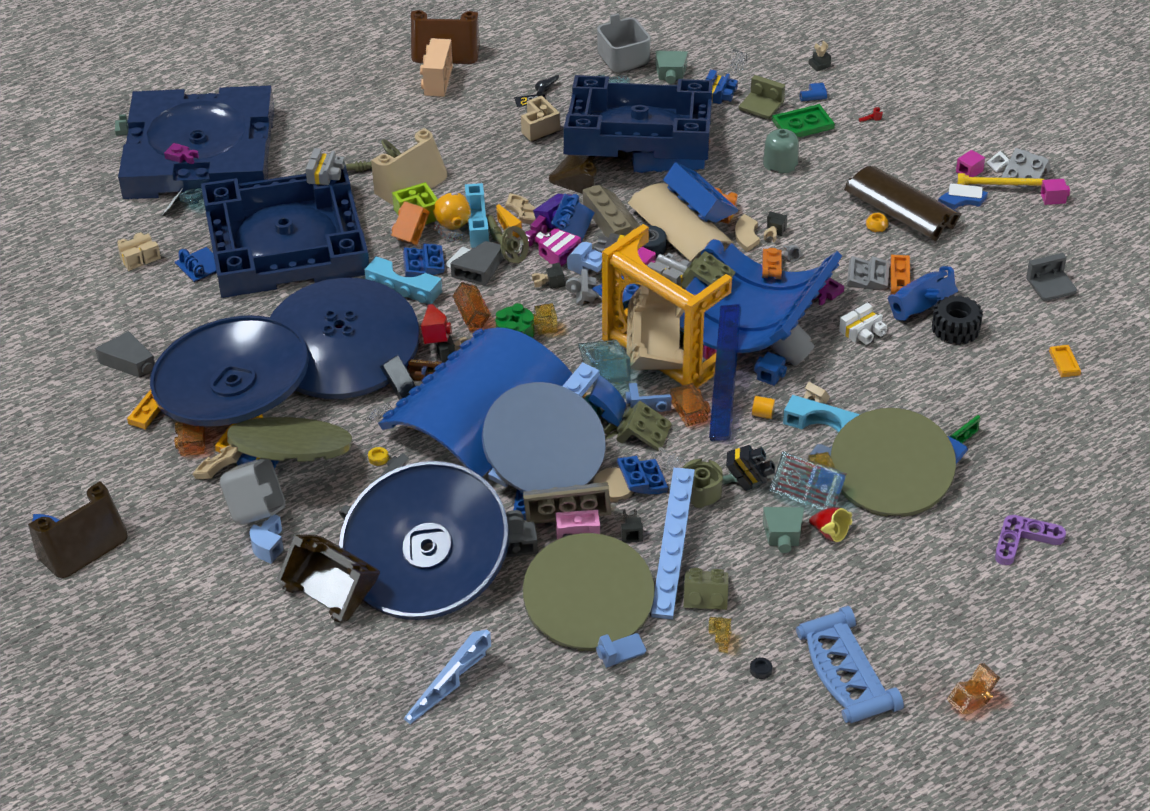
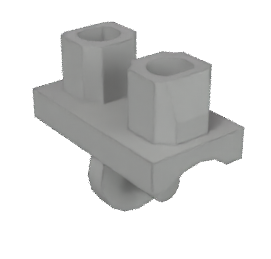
(582, 287)

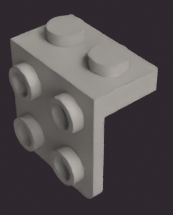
(1026, 165)

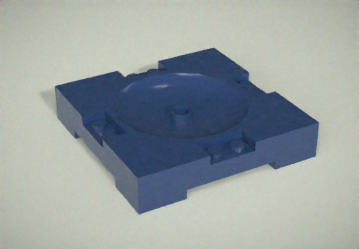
(639, 118)
(224, 127)
(282, 232)

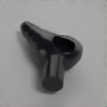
(543, 85)

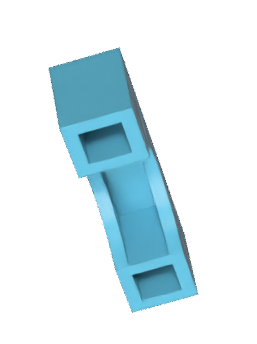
(477, 222)
(422, 288)
(804, 412)

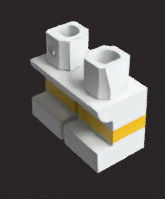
(861, 324)

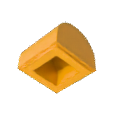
(763, 407)

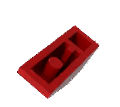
(435, 326)

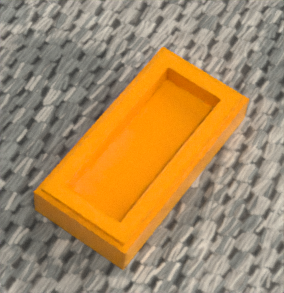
(1065, 361)

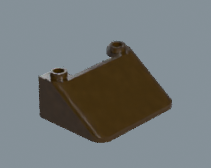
(577, 172)

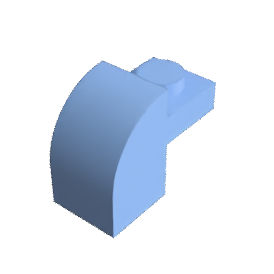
(584, 258)
(265, 539)

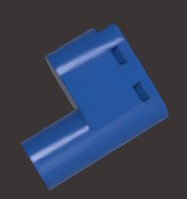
(816, 92)

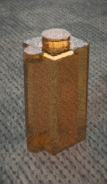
(471, 306)

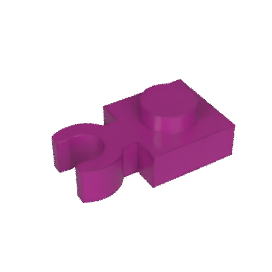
(179, 153)
(537, 226)
(830, 290)

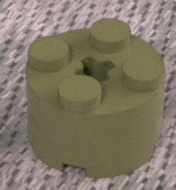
(706, 483)

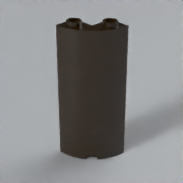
(902, 201)

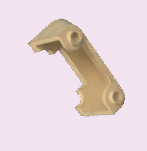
(413, 167)
(653, 332)

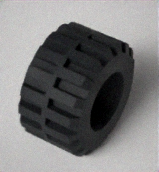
(957, 319)

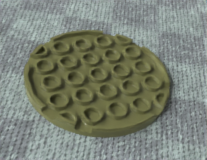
(289, 438)
(894, 462)
(588, 590)

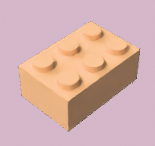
(436, 67)

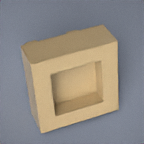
(817, 393)

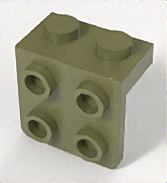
(706, 269)
(645, 425)
(706, 589)

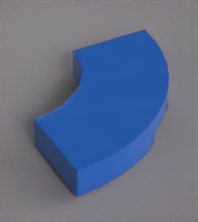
(956, 201)

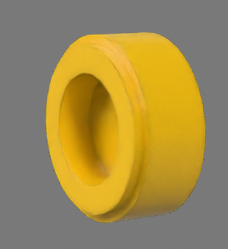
(378, 456)

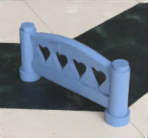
(837, 627)

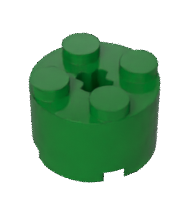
(516, 318)

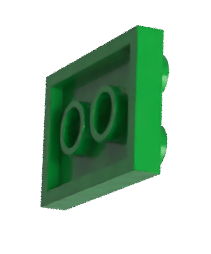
(804, 121)

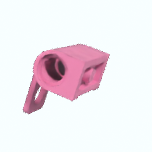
(577, 522)

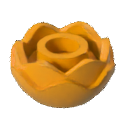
(877, 222)

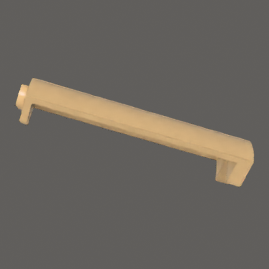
(681, 224)

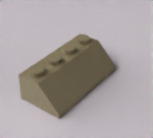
(609, 211)
(544, 504)

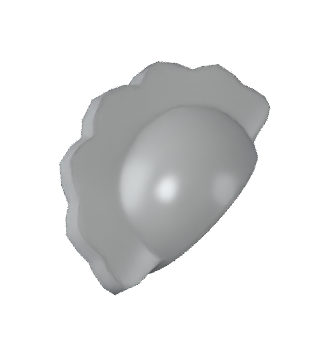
(792, 251)

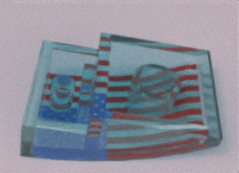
(807, 481)

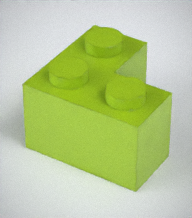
(418, 195)

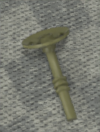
(389, 148)
(510, 242)

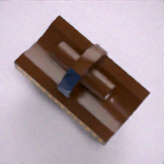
(419, 368)

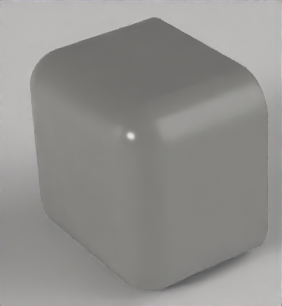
(623, 44)
(252, 491)

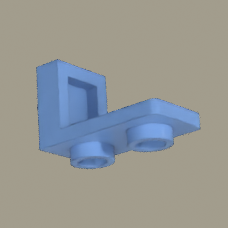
(657, 402)
(619, 650)

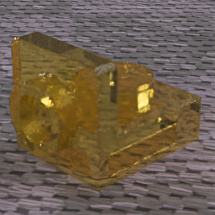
(722, 629)

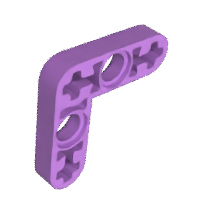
(1022, 530)

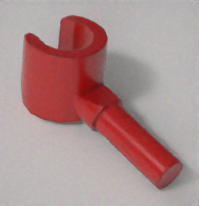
(876, 115)

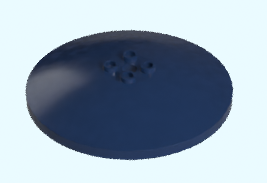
(349, 358)
(229, 370)
(423, 506)

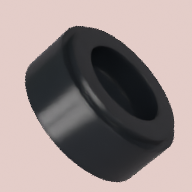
(760, 668)

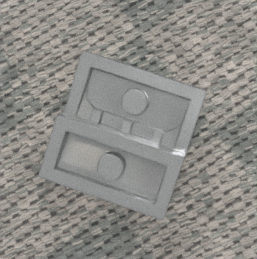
(868, 274)

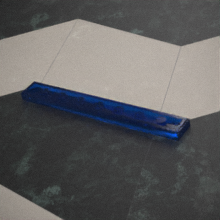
(725, 373)

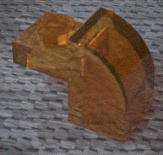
(976, 692)

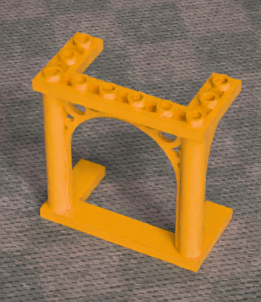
(624, 259)

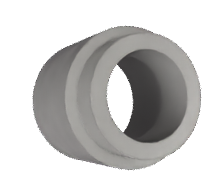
(795, 347)

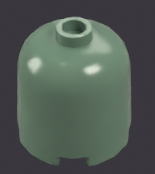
(781, 151)

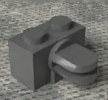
(521, 535)

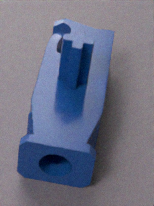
(923, 293)

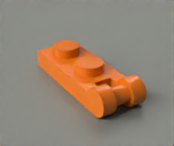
(771, 263)
(899, 272)

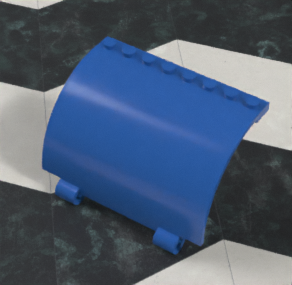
(767, 304)
(462, 390)

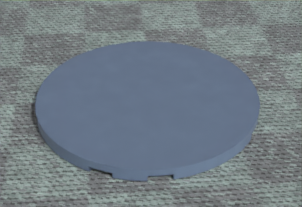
(543, 437)

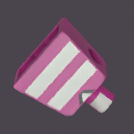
(556, 245)

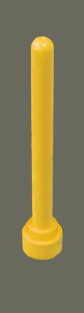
(966, 180)

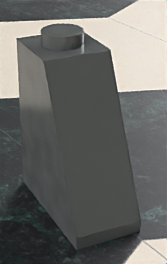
(478, 263)
(126, 355)

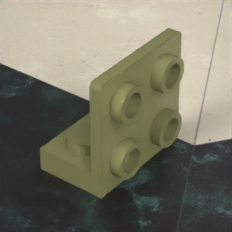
(764, 97)

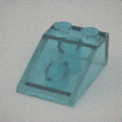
(608, 359)

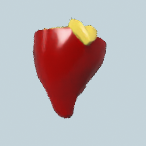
(832, 523)

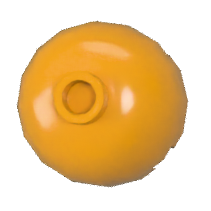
(452, 211)

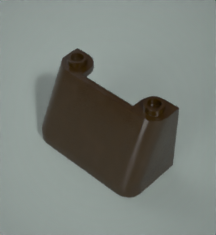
(79, 536)
(327, 575)

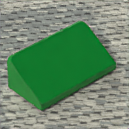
(967, 430)

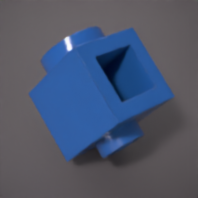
(770, 368)

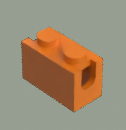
(410, 223)

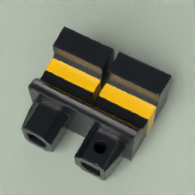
(748, 467)

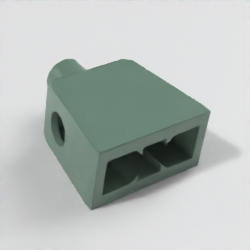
(671, 65)
(783, 526)

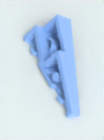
(448, 679)

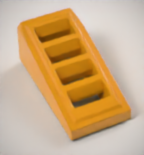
(507, 220)

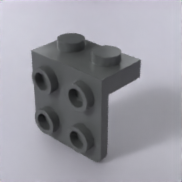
(1049, 278)

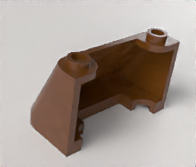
(462, 32)

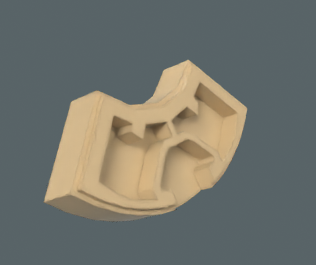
(521, 207)
(745, 233)
(210, 466)

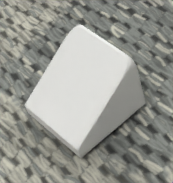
(998, 162)

